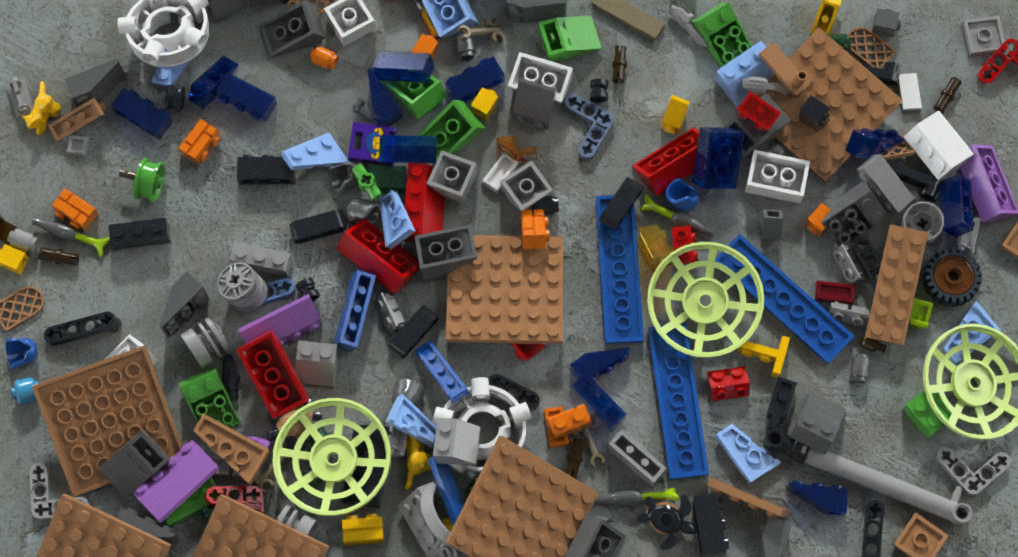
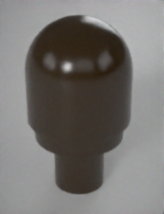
(872, 345)

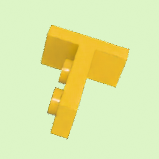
(767, 354)

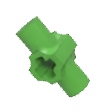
(362, 175)

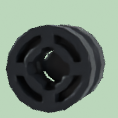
(599, 90)
(306, 287)

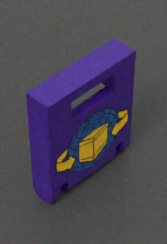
(370, 143)

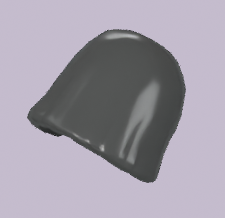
(337, 177)
(363, 209)
(410, 389)

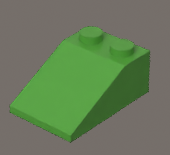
(416, 96)
(454, 128)

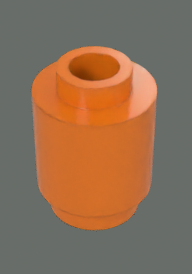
(324, 57)

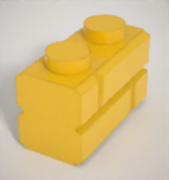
(362, 530)

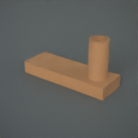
(785, 71)
(77, 119)

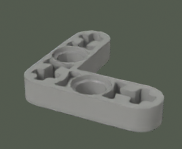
(968, 475)
(45, 500)

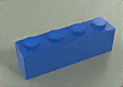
(354, 310)

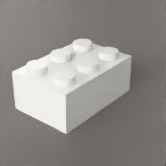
(777, 176)

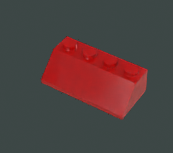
(669, 162)
(422, 202)
(366, 248)
(273, 373)

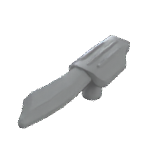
(683, 20)
(761, 85)

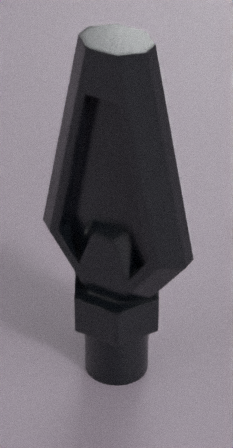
(230, 376)

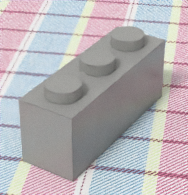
(885, 184)
(262, 259)
(636, 458)

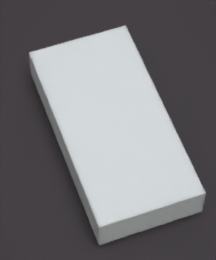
(909, 92)
(502, 168)

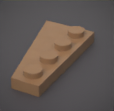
(236, 449)

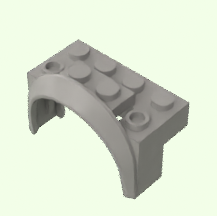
(425, 523)

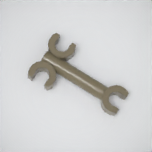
(490, 28)
(590, 442)
(261, 478)

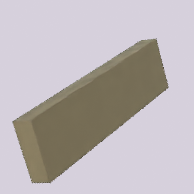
(631, 16)

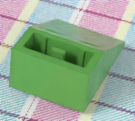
(722, 33)
(568, 37)
(209, 397)

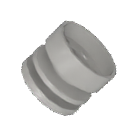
(928, 214)
(242, 287)
(205, 342)
(307, 524)

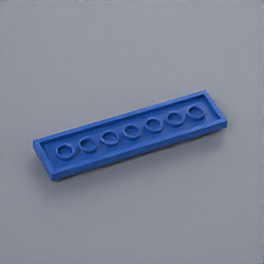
(620, 278)
(789, 303)
(678, 406)

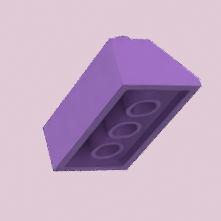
(989, 185)
(287, 322)
(176, 481)

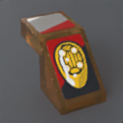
(508, 145)

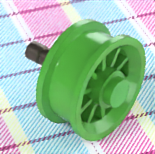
(147, 179)

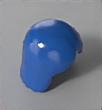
(682, 196)
(15, 349)

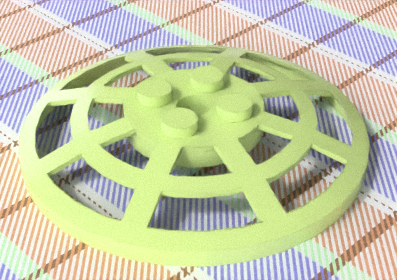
(705, 287)
(977, 370)
(324, 448)

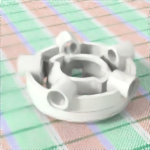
(181, 45)
(482, 391)

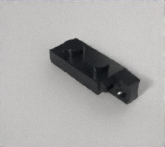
(780, 402)

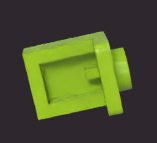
(920, 314)

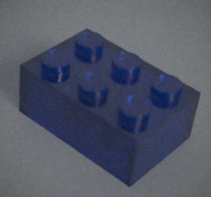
(718, 158)

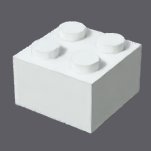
(349, 20)

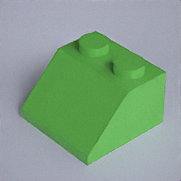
(923, 416)

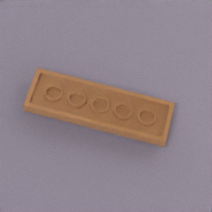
(896, 285)

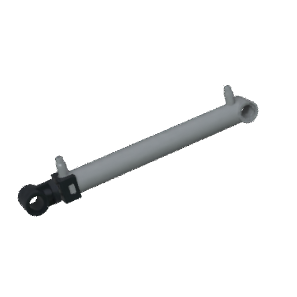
(871, 478)

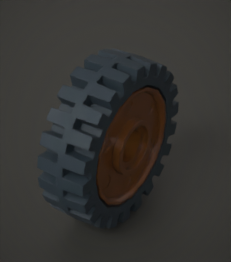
(948, 291)

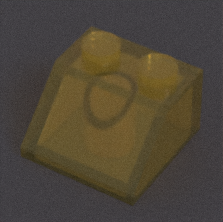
(653, 245)

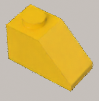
(826, 15)
(675, 115)

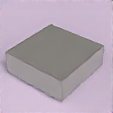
(78, 145)

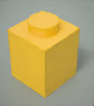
(485, 103)
(13, 259)

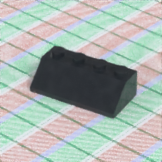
(372, 482)

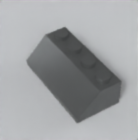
(595, 539)

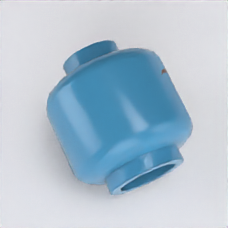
(23, 391)

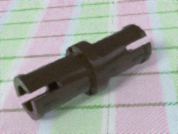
(619, 64)
(947, 94)
(58, 256)
(575, 457)

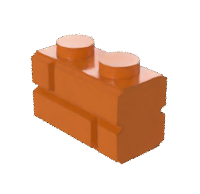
(199, 142)
(75, 210)
(533, 229)
(569, 422)

